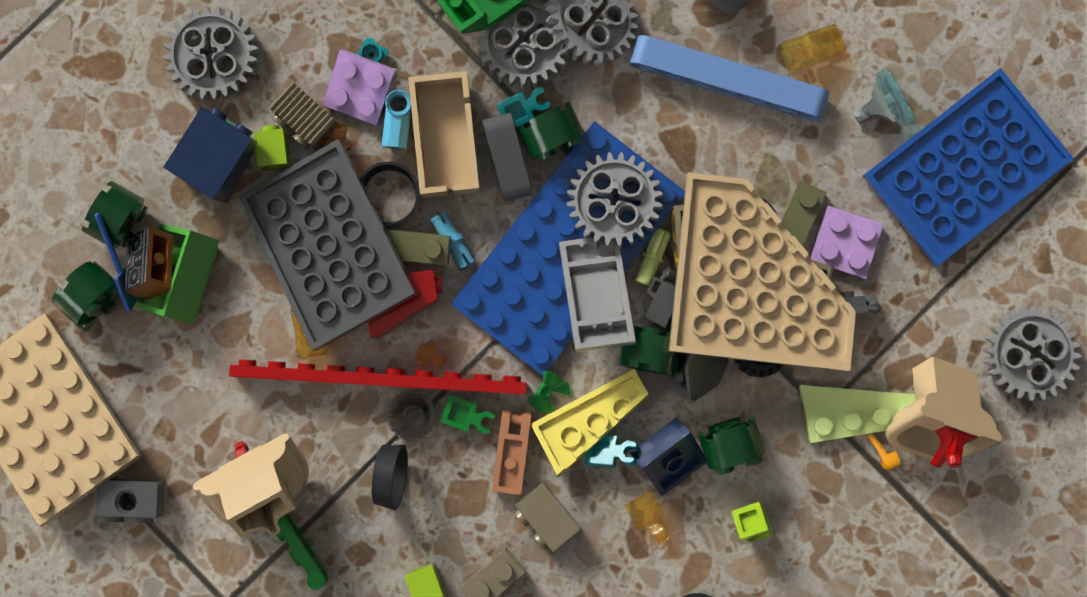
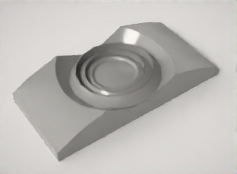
(596, 294)

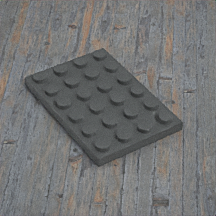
(327, 245)

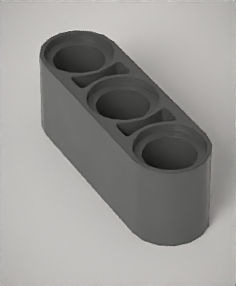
(507, 157)

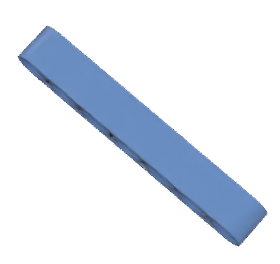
(729, 78)

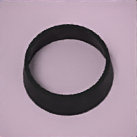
(384, 166)
(389, 476)

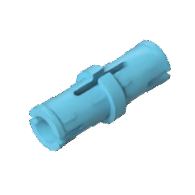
(458, 249)

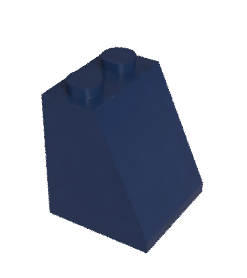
(212, 154)

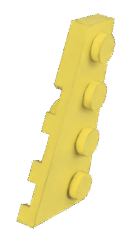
(584, 422)

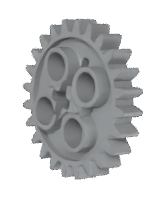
(612, 36)
(186, 57)
(543, 59)
(619, 174)
(1045, 330)

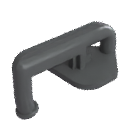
(699, 374)

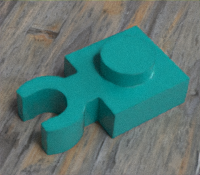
(522, 107)
(608, 451)

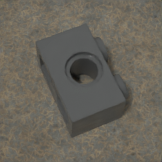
(148, 495)

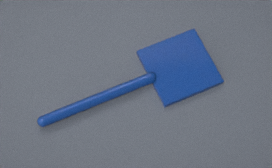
(128, 299)

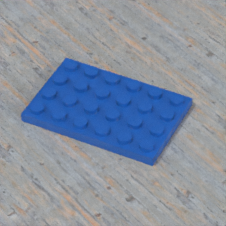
(968, 167)

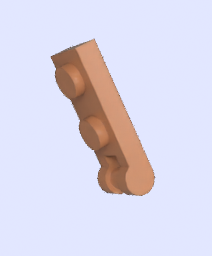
(511, 453)

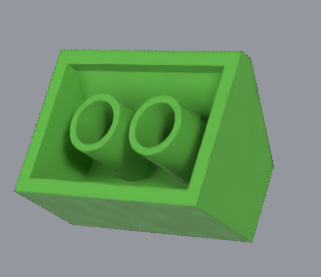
(190, 275)

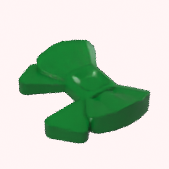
(551, 383)

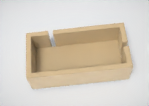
(444, 134)

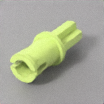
(653, 257)

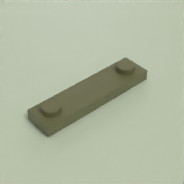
(802, 210)
(421, 246)

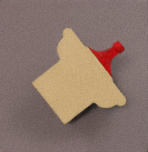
(946, 416)
(256, 485)

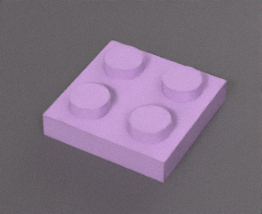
(359, 87)
(846, 242)

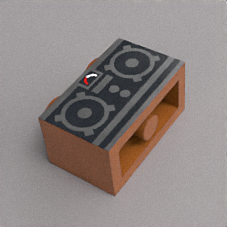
(149, 263)

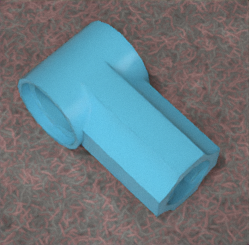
(396, 123)

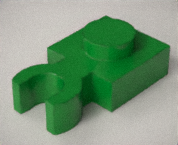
(461, 414)

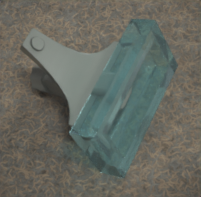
(887, 101)

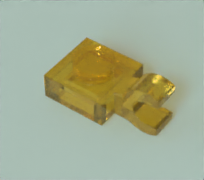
(646, 512)

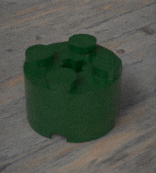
(552, 131)
(119, 212)
(87, 295)
(650, 352)
(732, 444)

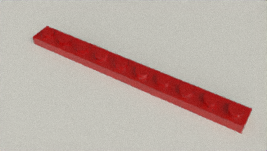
(366, 376)

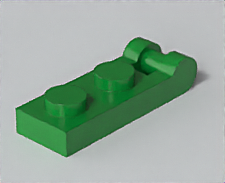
(302, 553)

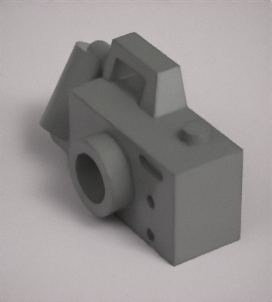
(663, 300)
(859, 303)

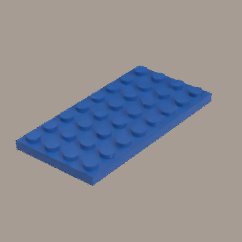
(521, 284)

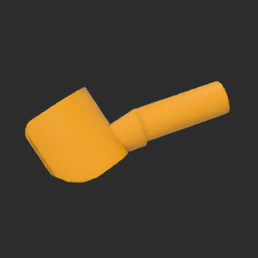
(888, 461)

